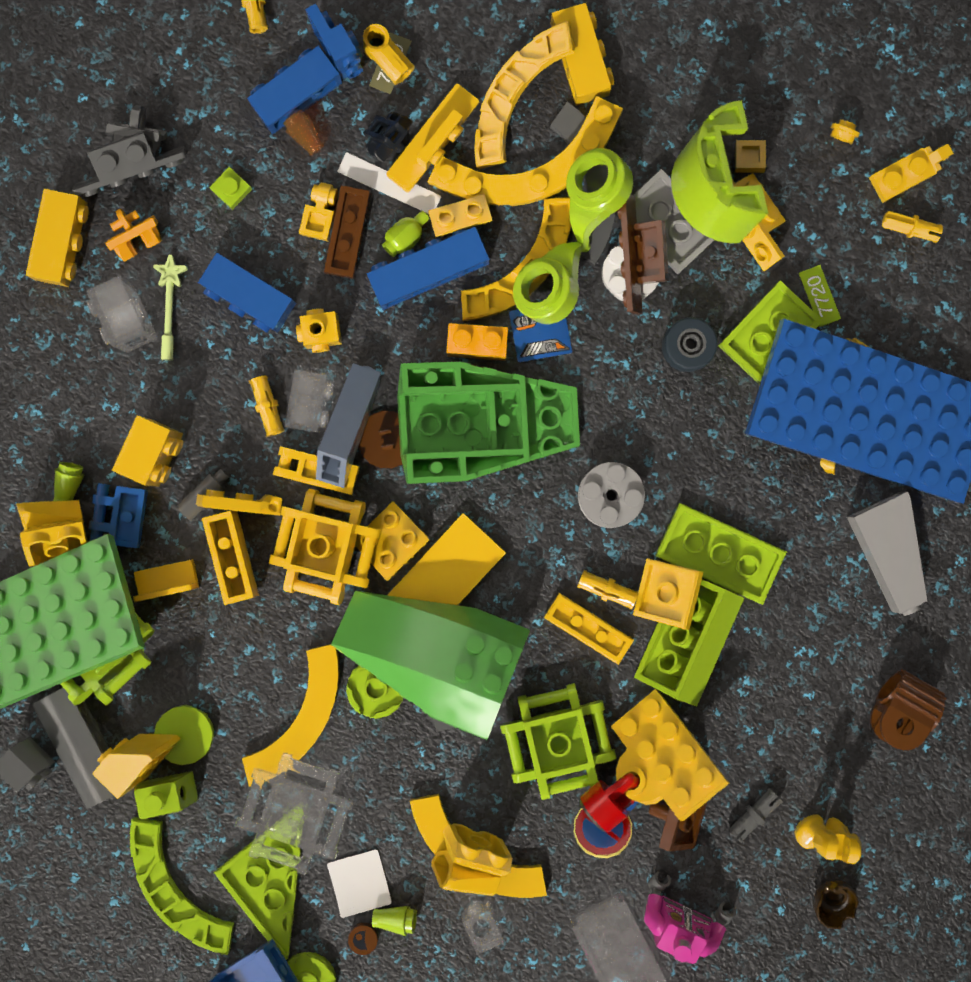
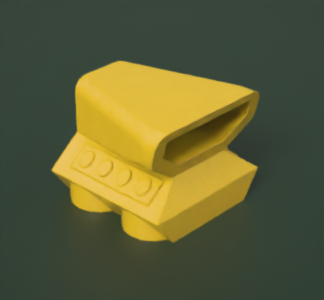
(50, 529)
(472, 861)

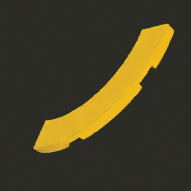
(509, 85)
(498, 295)
(312, 717)
(431, 821)

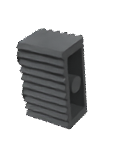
(25, 765)

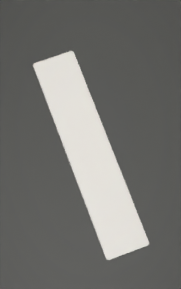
(376, 178)

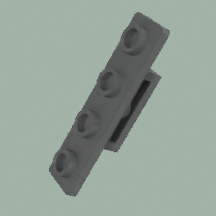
(124, 159)

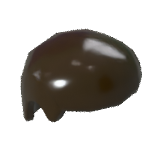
(835, 903)

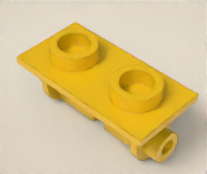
(460, 215)

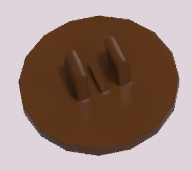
(381, 440)

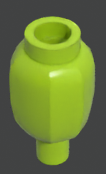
(404, 234)

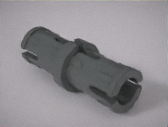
(755, 815)

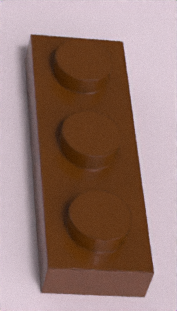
(347, 232)

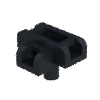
(387, 135)

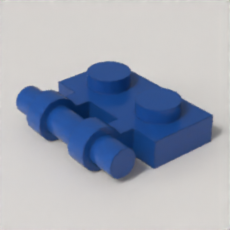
(126, 517)

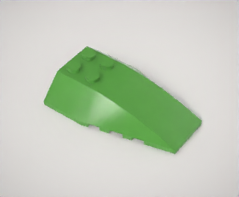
(479, 420)
(435, 655)

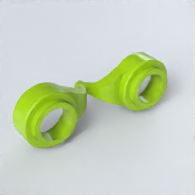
(586, 213)

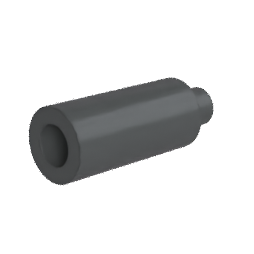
(211, 482)

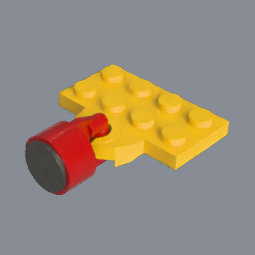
(657, 765)

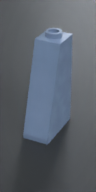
(347, 425)

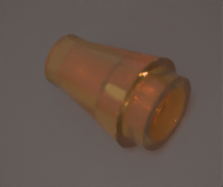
(303, 132)

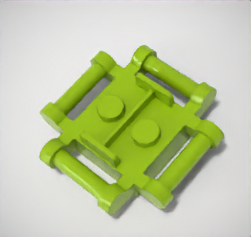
(112, 676)
(558, 742)

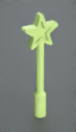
(169, 277)

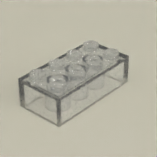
(615, 943)

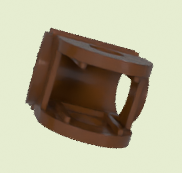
(914, 702)

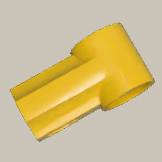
(387, 55)

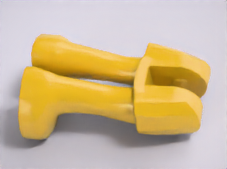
(830, 840)

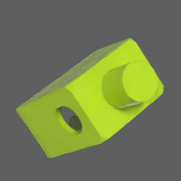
(163, 795)

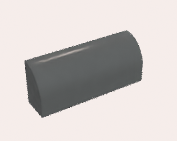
(76, 743)

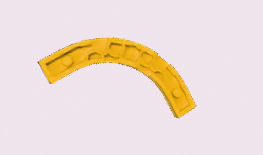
(532, 184)

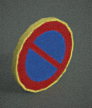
(601, 843)

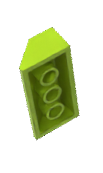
(683, 659)

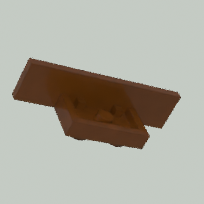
(644, 254)

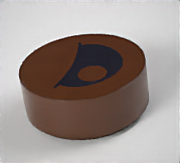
(363, 938)

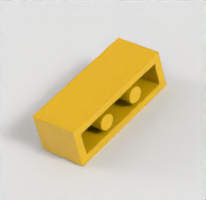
(585, 67)
(57, 238)
(230, 557)

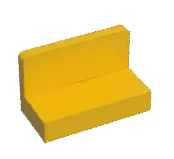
(166, 580)

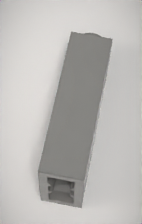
(892, 550)

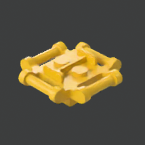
(323, 546)

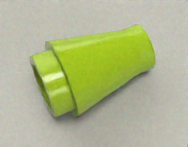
(67, 481)
(397, 919)

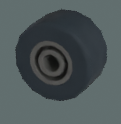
(684, 353)

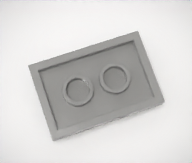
(656, 203)

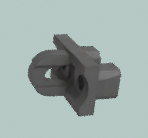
(136, 125)

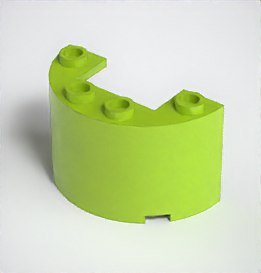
(704, 182)

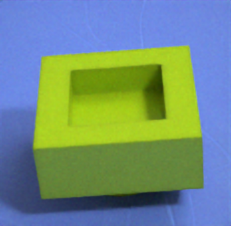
(230, 188)

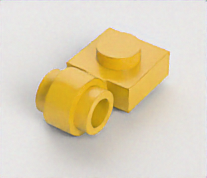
(317, 220)

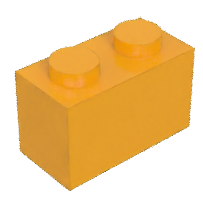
(477, 342)

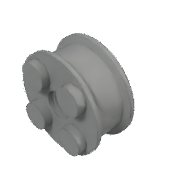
(625, 485)

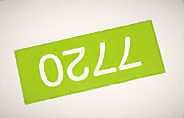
(819, 295)

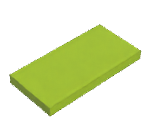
(721, 553)

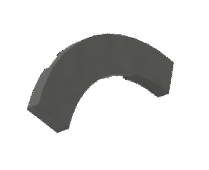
(567, 126)

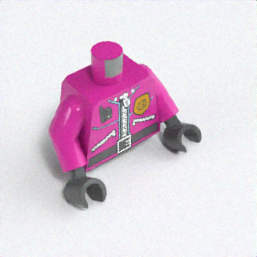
(681, 929)

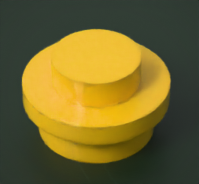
(844, 131)

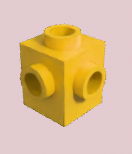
(329, 333)

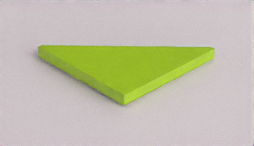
(264, 891)

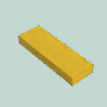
(588, 628)

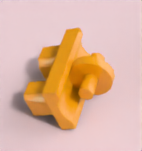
(122, 242)

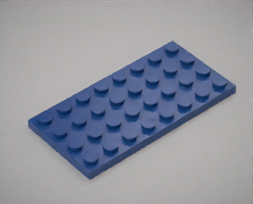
(865, 411)

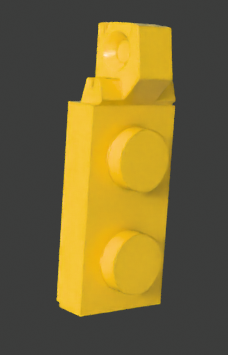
(909, 171)
(242, 502)

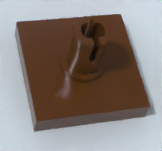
(677, 834)

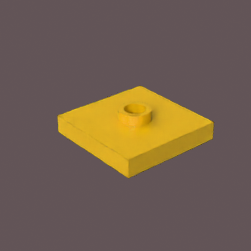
(668, 593)

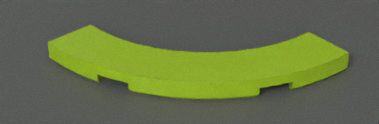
(166, 897)

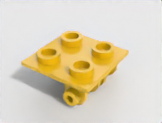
(397, 541)

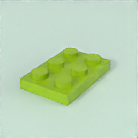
(754, 336)

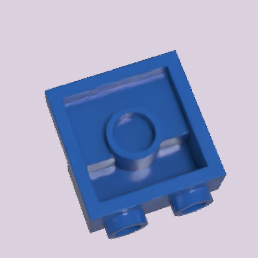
(338, 44)

